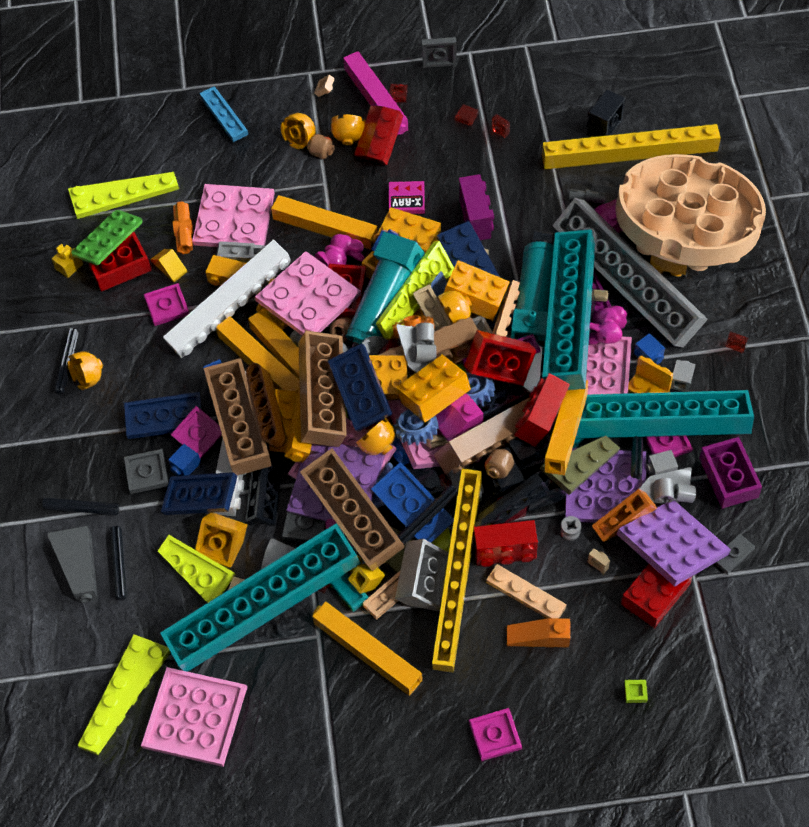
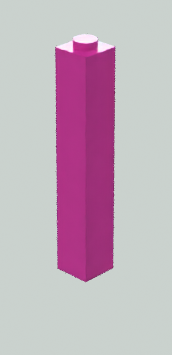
(370, 85)

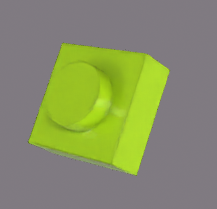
(635, 691)

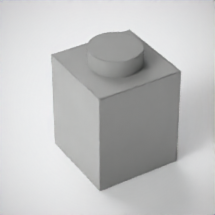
(682, 375)
(661, 463)

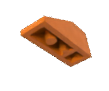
(631, 508)
(540, 633)

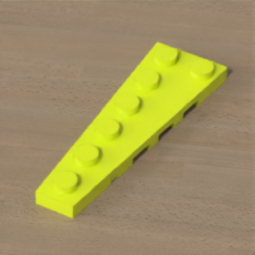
(110, 195)
(404, 302)
(129, 679)

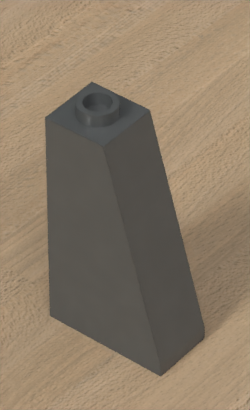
(76, 558)

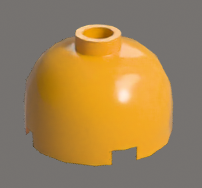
(347, 128)
(298, 130)
(455, 305)
(85, 369)
(378, 439)

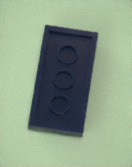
(360, 387)
(158, 414)
(199, 493)

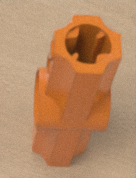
(182, 227)

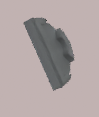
(374, 344)

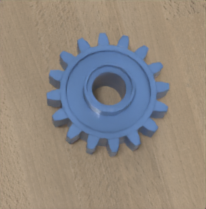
(481, 388)
(413, 429)

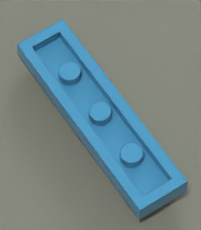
(223, 114)

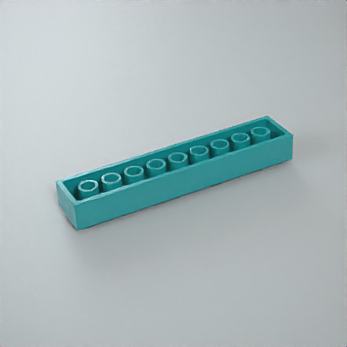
(570, 307)
(666, 414)
(260, 598)

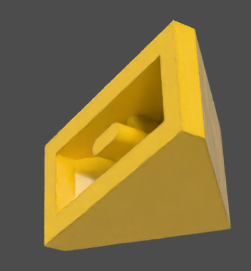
(169, 264)

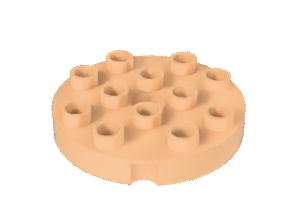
(690, 211)

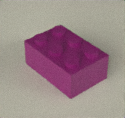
(476, 205)
(730, 472)

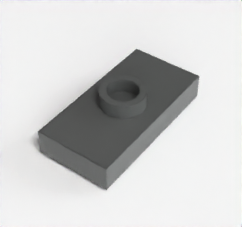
(740, 549)

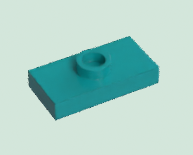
(348, 592)

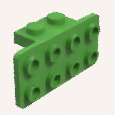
(106, 237)

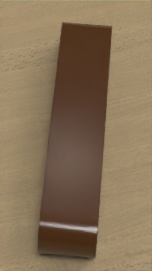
(266, 405)

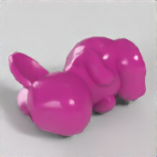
(340, 247)
(608, 325)

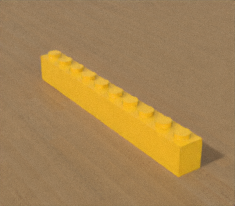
(630, 146)
(457, 571)

